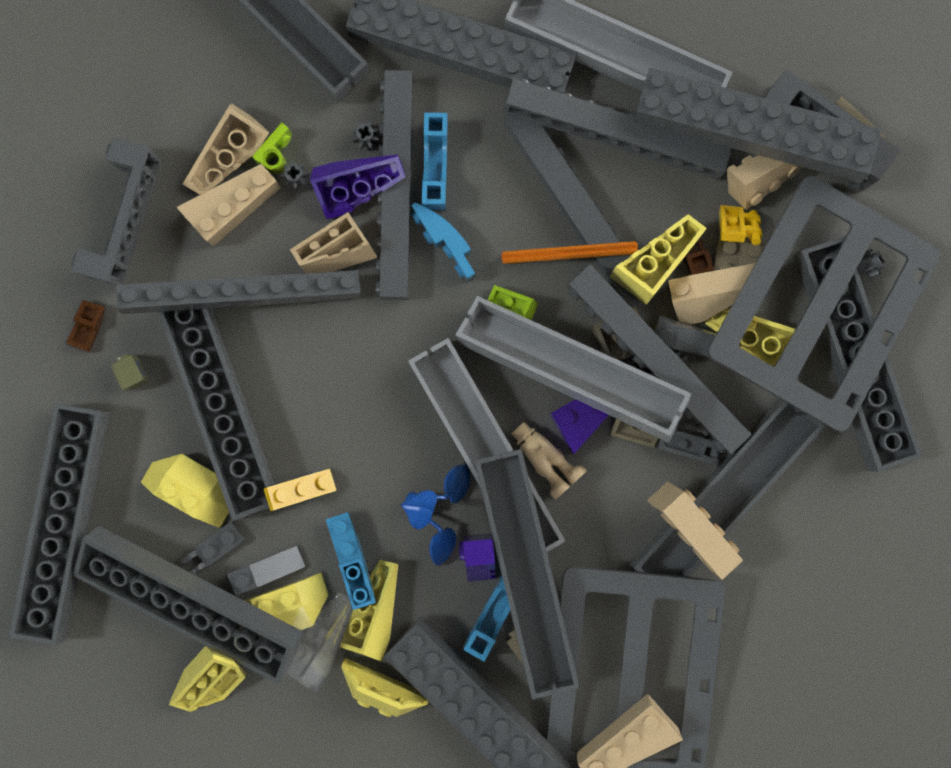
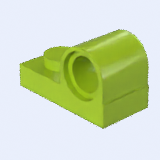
(270, 148)
(513, 301)

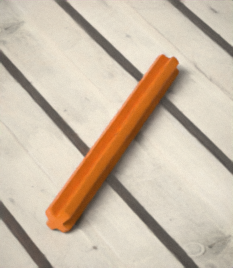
(569, 252)

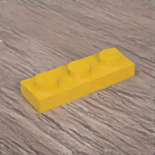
(299, 489)

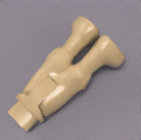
(543, 455)

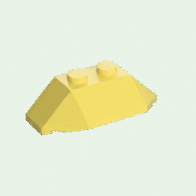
(188, 488)
(295, 602)
(206, 680)
(380, 690)

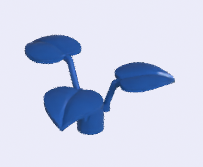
(421, 506)

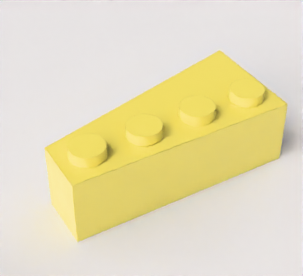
(652, 265)

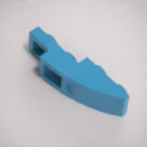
(441, 232)
(351, 561)

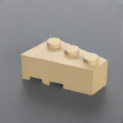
(333, 247)

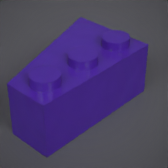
(577, 422)
(478, 557)

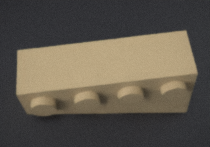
(757, 179)
(227, 205)
(696, 529)
(631, 737)

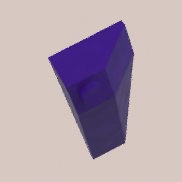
(349, 183)

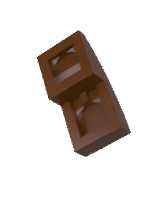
(698, 259)
(86, 327)

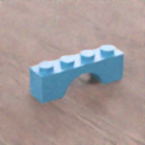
(435, 161)
(488, 623)

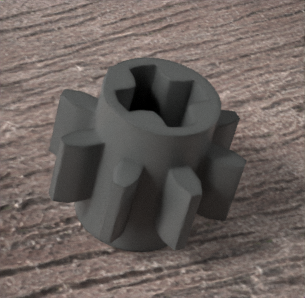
(362, 130)
(300, 178)
(871, 263)

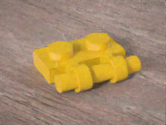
(733, 227)

